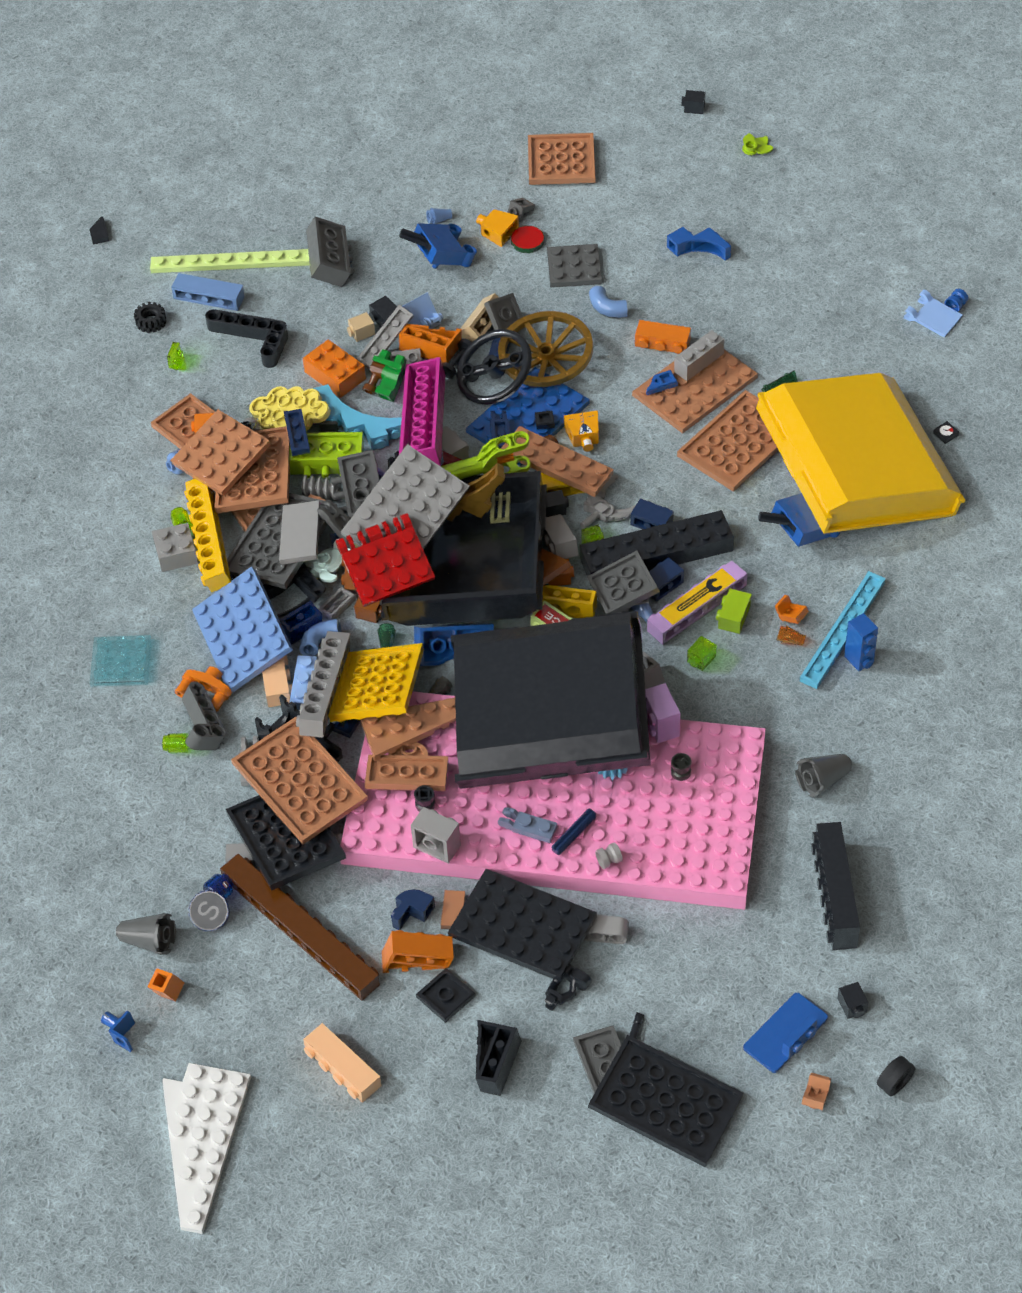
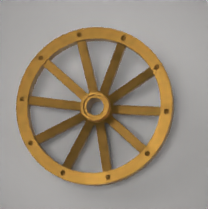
(548, 353)

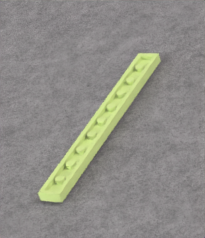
(229, 261)

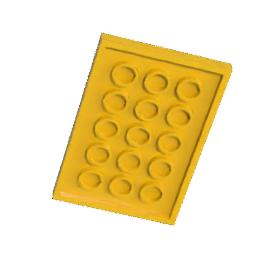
(376, 682)

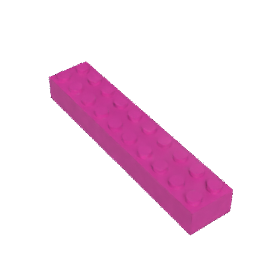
(423, 408)

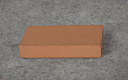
(452, 906)

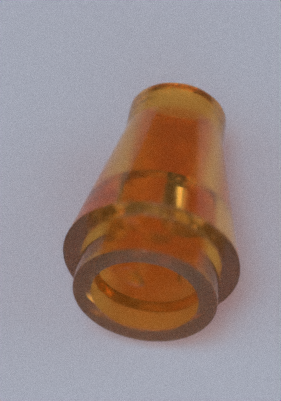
(790, 636)

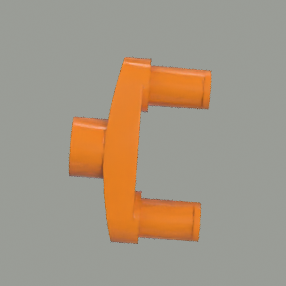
(211, 683)

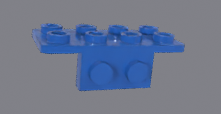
(785, 1032)

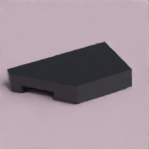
(99, 232)

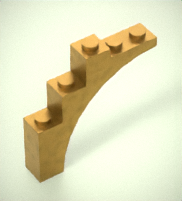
(478, 496)

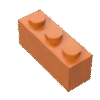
(662, 336)

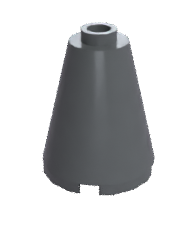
(821, 772)
(149, 932)

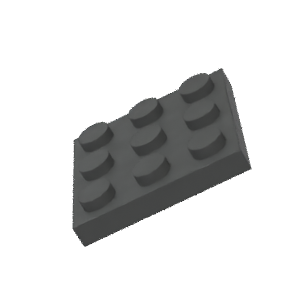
(574, 265)
(623, 584)

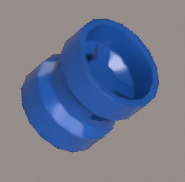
(957, 299)

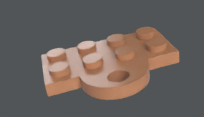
(407, 770)

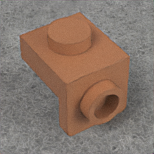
(816, 1091)

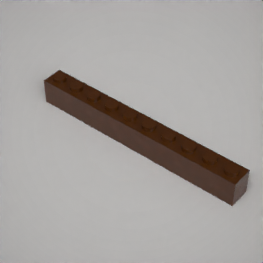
(302, 928)

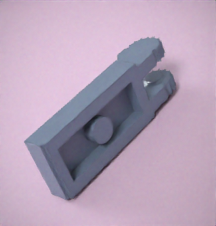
(528, 825)

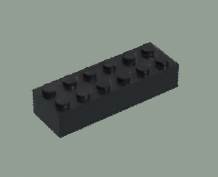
(835, 886)

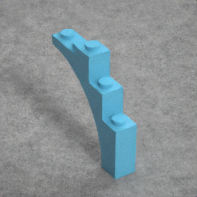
(377, 429)

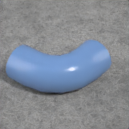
(606, 306)
(313, 636)

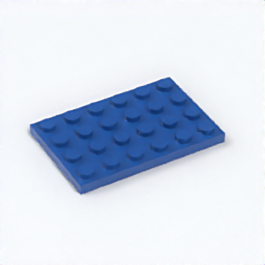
(523, 405)

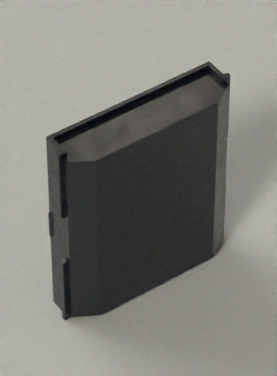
(490, 565)
(550, 700)

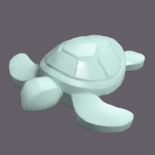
(327, 564)

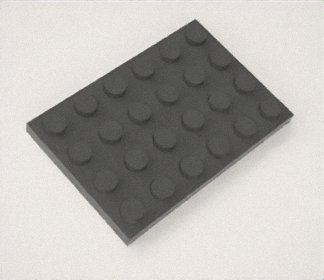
(261, 545)

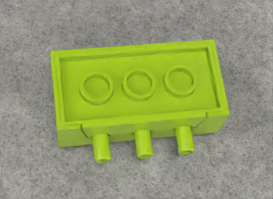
(324, 452)

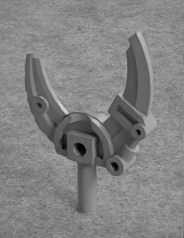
(602, 509)

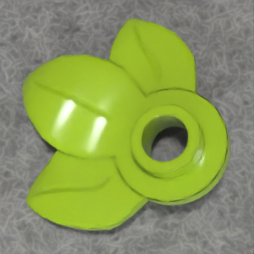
(756, 145)

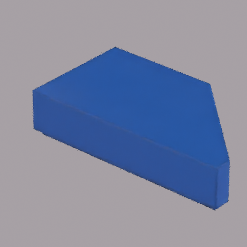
(662, 382)

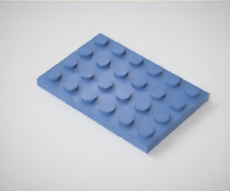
(242, 629)

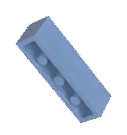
(208, 291)

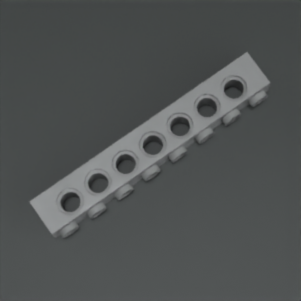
(323, 684)

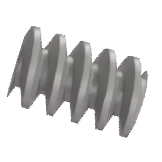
(319, 488)

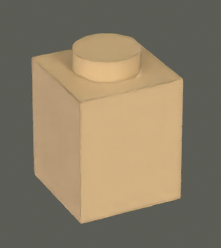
(361, 327)

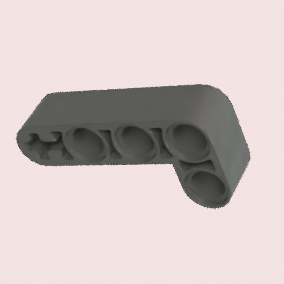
(207, 727)

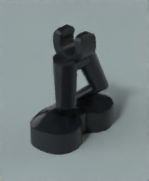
(576, 978)

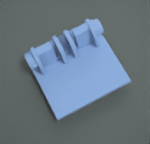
(423, 312)

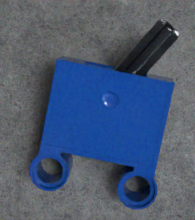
(440, 244)
(796, 520)

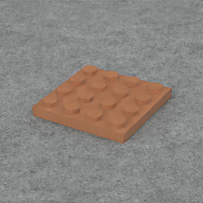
(561, 158)
(220, 452)

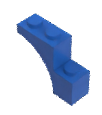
(708, 241)

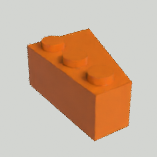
(432, 342)
(417, 950)

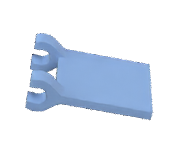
(933, 315)

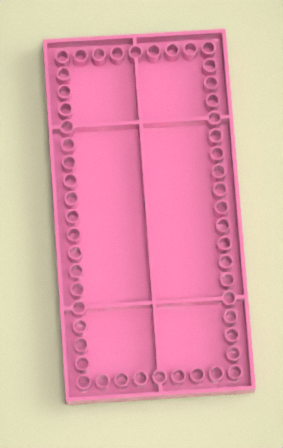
(674, 836)

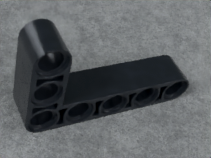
(271, 331)

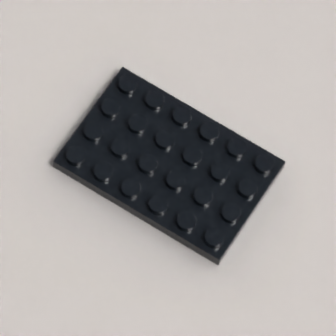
(276, 849)
(522, 924)
(666, 1100)

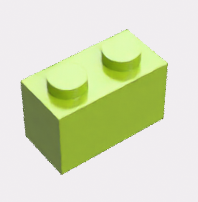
(734, 611)

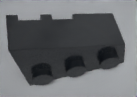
(495, 1055)

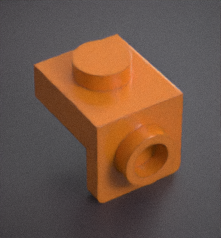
(790, 612)

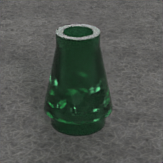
(386, 635)

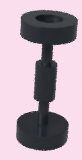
(449, 368)

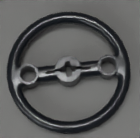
(494, 367)

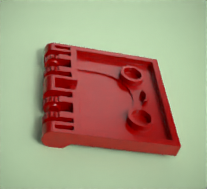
(386, 563)

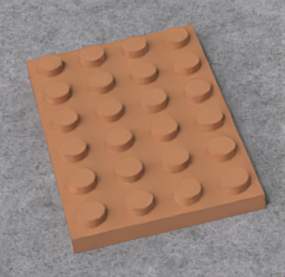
(700, 395)
(731, 443)
(265, 481)
(299, 781)

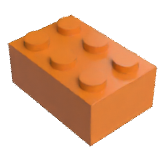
(334, 367)

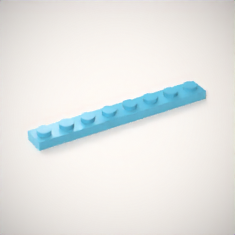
(836, 638)

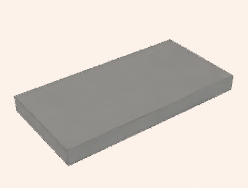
(299, 532)

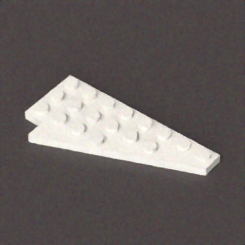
(201, 1128)

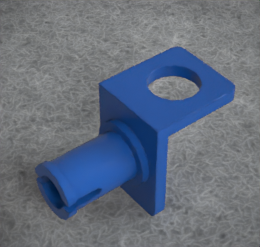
(119, 1028)

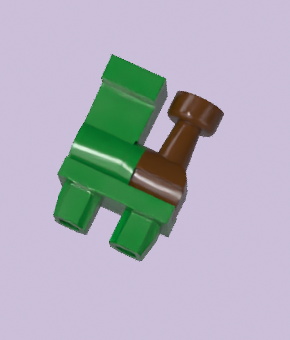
(390, 373)

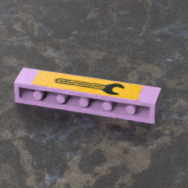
(695, 602)

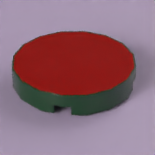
(527, 239)

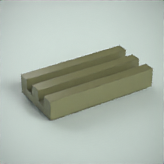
(500, 498)

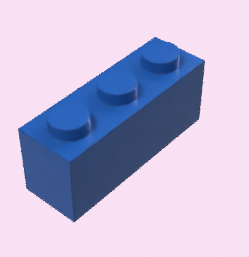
(861, 642)

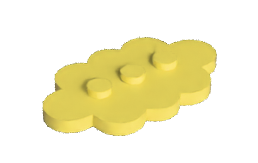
(271, 408)

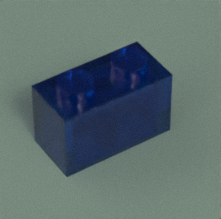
(299, 621)

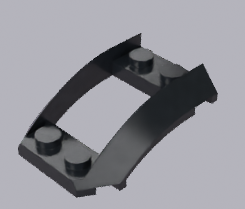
(305, 582)

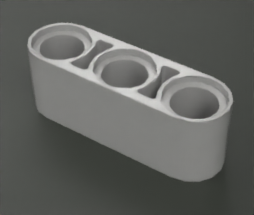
(608, 930)

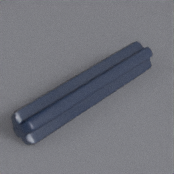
(574, 831)

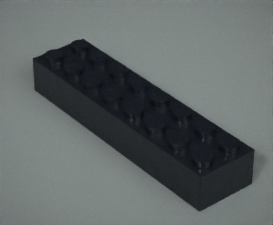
(679, 540)

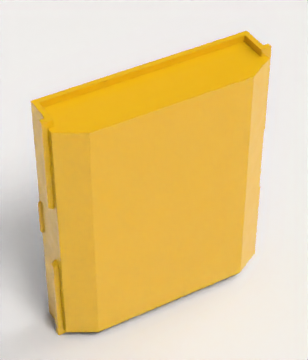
(858, 452)

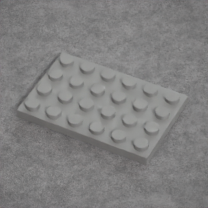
(411, 487)

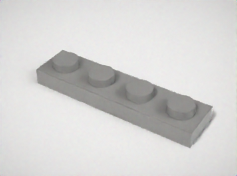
(386, 335)

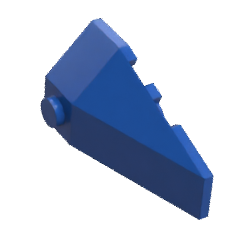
(437, 640)

